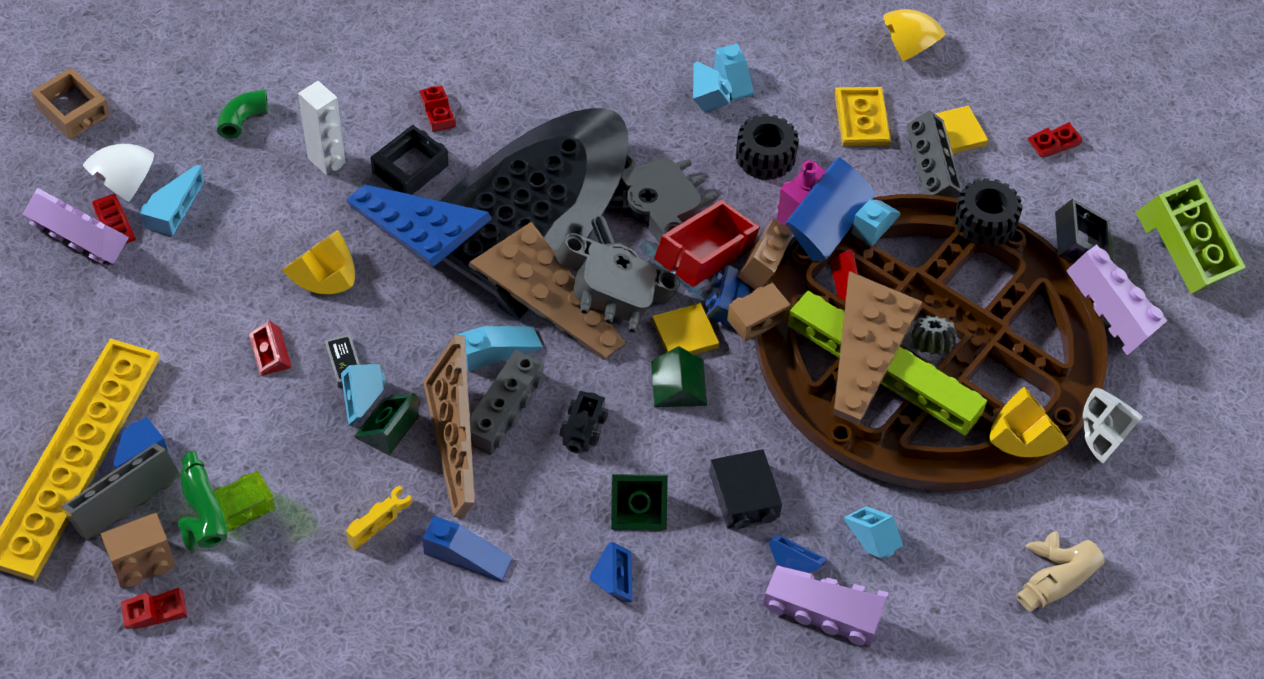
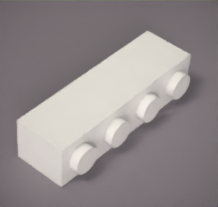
(322, 127)

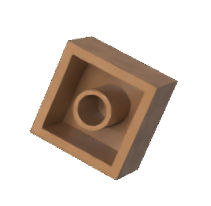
(138, 550)

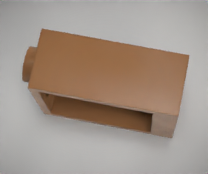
(72, 123)

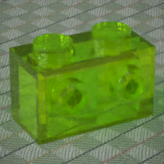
(245, 500)

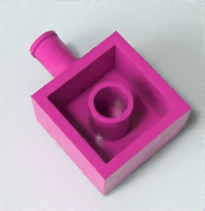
(794, 192)

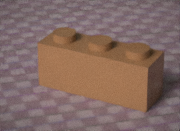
(765, 254)

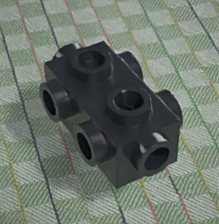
(581, 430)

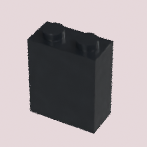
(745, 489)

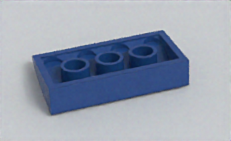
(829, 209)

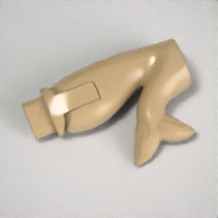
(1057, 581)

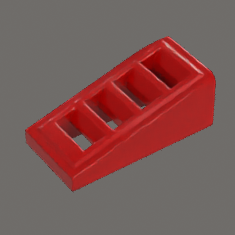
(109, 206)

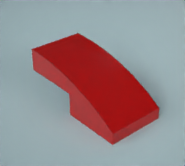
(150, 611)

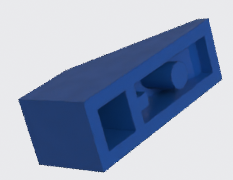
(464, 549)

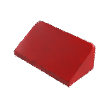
(840, 268)
(269, 349)

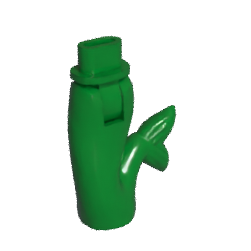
(211, 527)

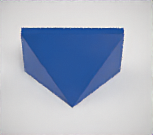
(794, 556)
(614, 572)

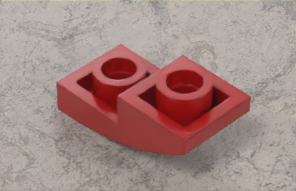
(437, 108)
(1052, 142)

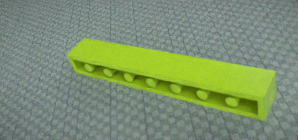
(906, 375)

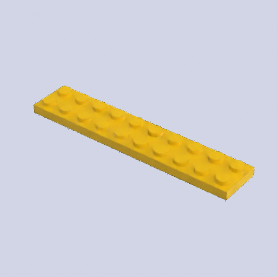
(73, 457)

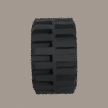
(764, 160)
(990, 197)

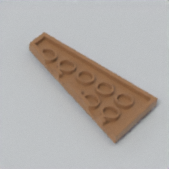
(532, 275)
(871, 335)
(450, 414)

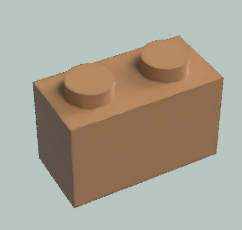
(758, 312)

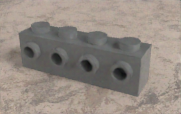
(934, 156)
(504, 401)
(121, 491)

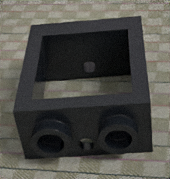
(383, 160)
(1072, 218)

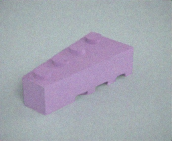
(1116, 298)

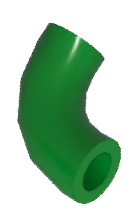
(238, 110)

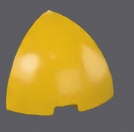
(912, 31)
(324, 267)
(1025, 428)

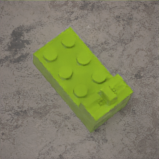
(1192, 235)

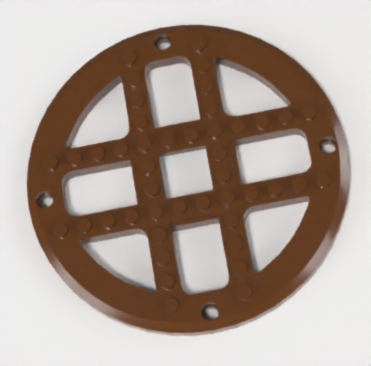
(983, 334)

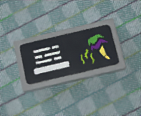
(341, 355)

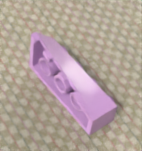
(75, 226)
(826, 604)

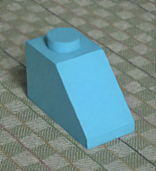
(734, 68)
(710, 88)
(873, 221)
(361, 388)
(875, 531)

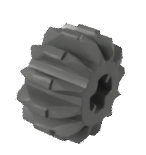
(934, 335)

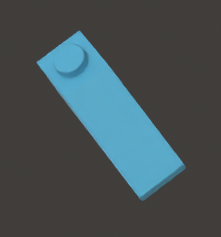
(170, 203)
(497, 343)

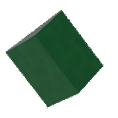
(678, 379)
(389, 422)
(639, 501)

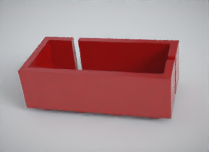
(706, 243)

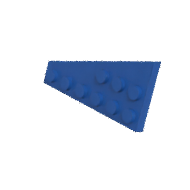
(418, 223)

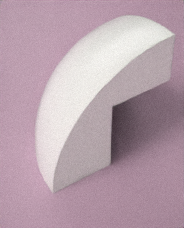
(121, 167)
(1107, 422)

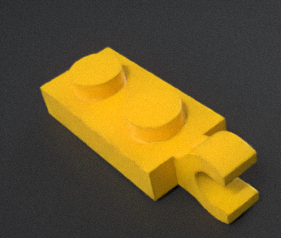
(378, 517)

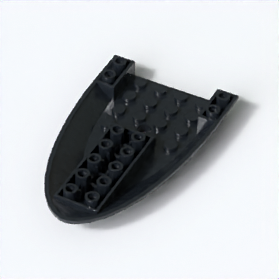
(549, 177)

